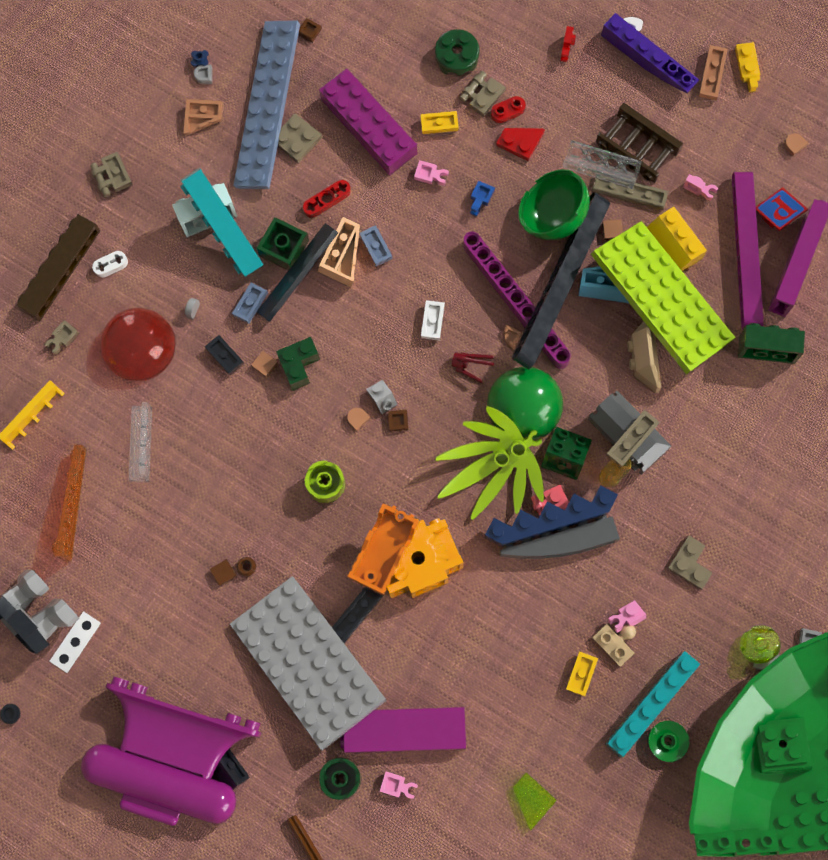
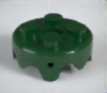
(452, 62)

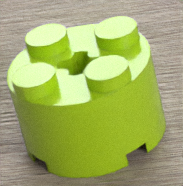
(330, 472)

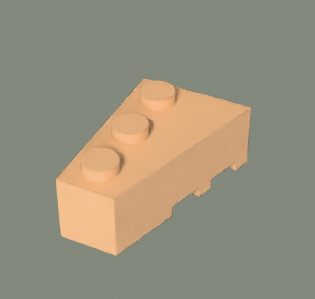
(341, 253)

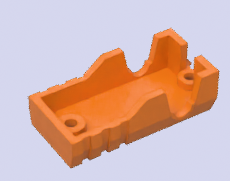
(383, 549)

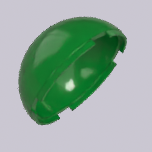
(554, 205)
(528, 399)

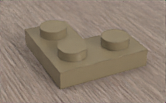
(685, 563)

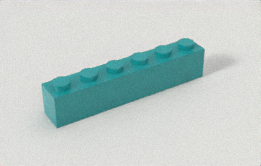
(221, 221)
(652, 704)

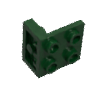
(566, 453)

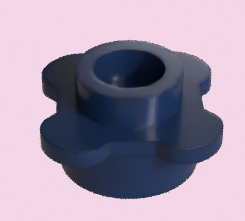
(203, 58)

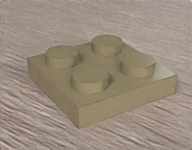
(298, 138)

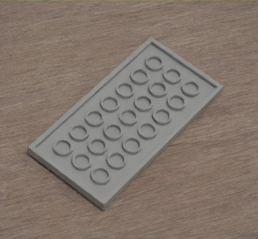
(308, 663)

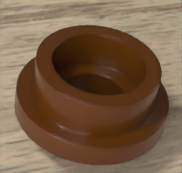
(246, 560)

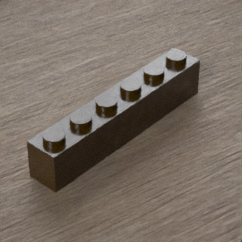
(58, 267)

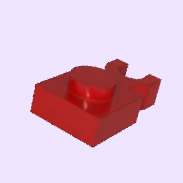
(568, 41)

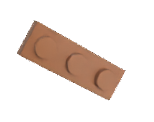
(713, 72)

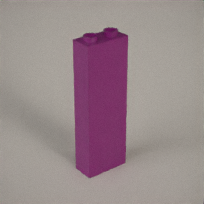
(799, 258)
(407, 731)

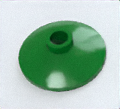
(679, 741)

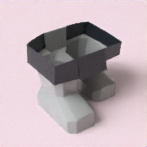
(36, 629)

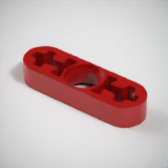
(328, 191)

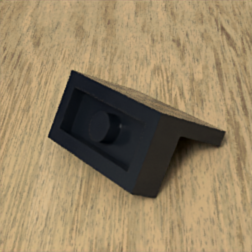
(230, 771)

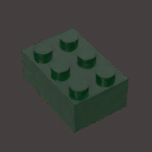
(771, 343)

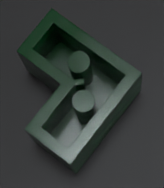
(294, 358)

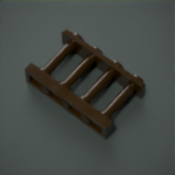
(641, 125)

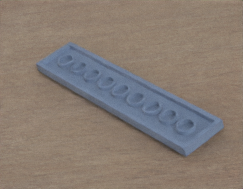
(266, 105)

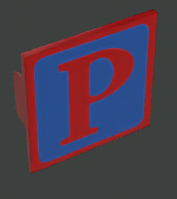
(780, 209)

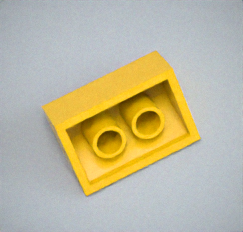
(677, 239)

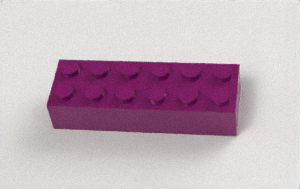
(368, 121)

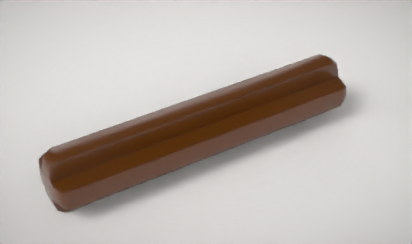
(303, 838)

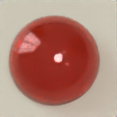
(138, 344)

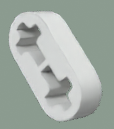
(110, 264)

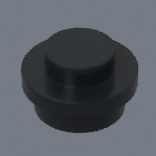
(10, 713)

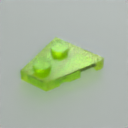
(532, 799)

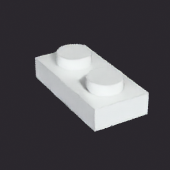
(432, 320)

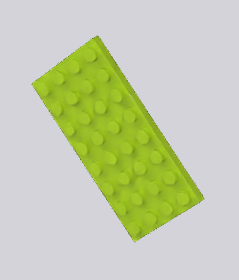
(663, 296)

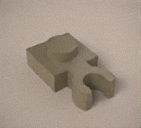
(64, 335)

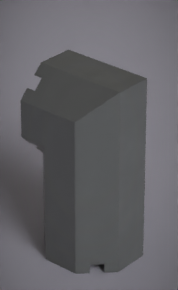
(614, 419)

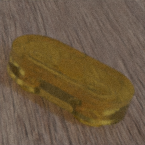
(616, 472)

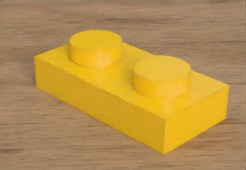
(439, 122)
(581, 674)

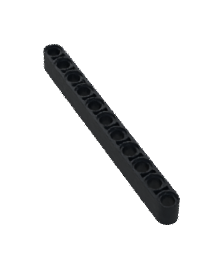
(559, 284)

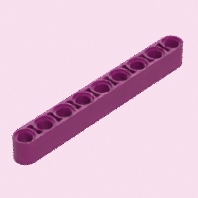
(747, 248)
(512, 291)

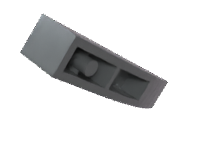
(566, 542)

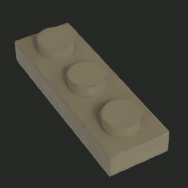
(632, 438)

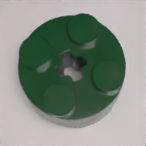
(342, 790)

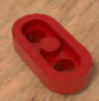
(509, 109)

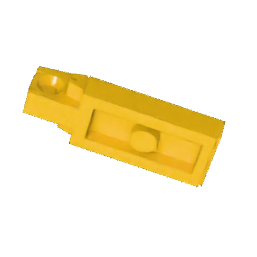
(748, 65)

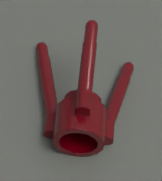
(461, 361)

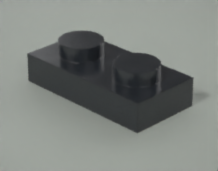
(224, 355)

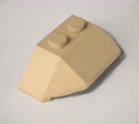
(645, 357)

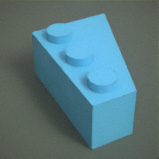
(598, 285)

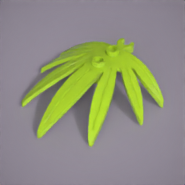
(507, 453)

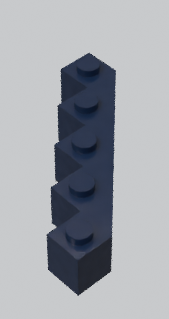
(551, 518)

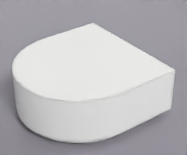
(635, 22)

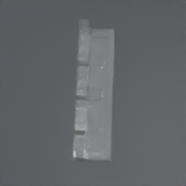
(600, 170)
(140, 443)

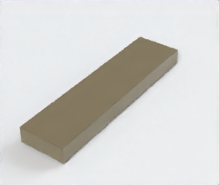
(639, 194)

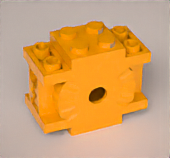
(440, 556)

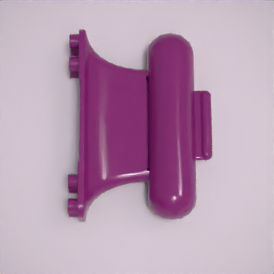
(166, 759)

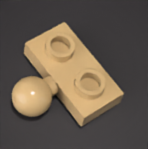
(615, 644)

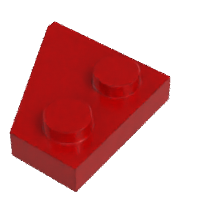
(520, 141)

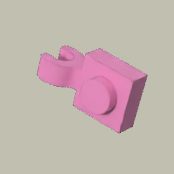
(697, 186)

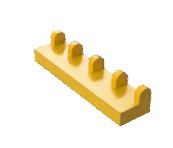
(29, 412)

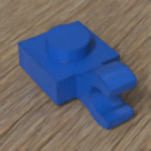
(481, 195)

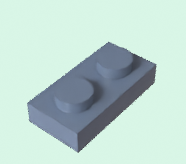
(376, 246)
(249, 303)

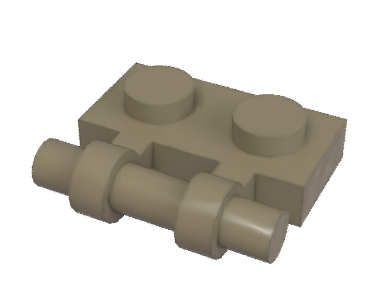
(488, 95)
(116, 171)

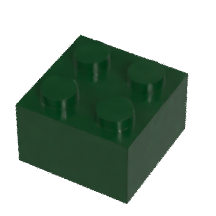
(282, 243)

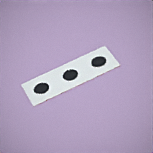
(75, 642)

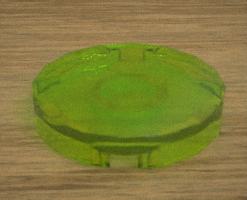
(760, 644)

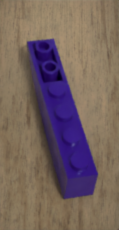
(647, 54)

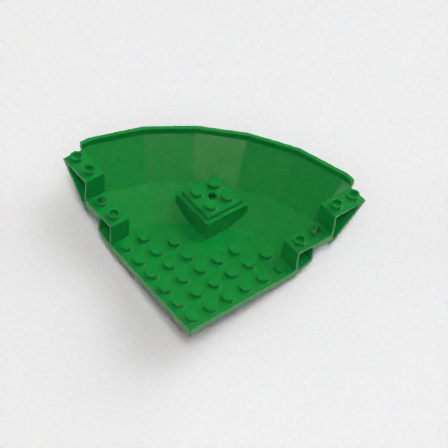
(753, 785)

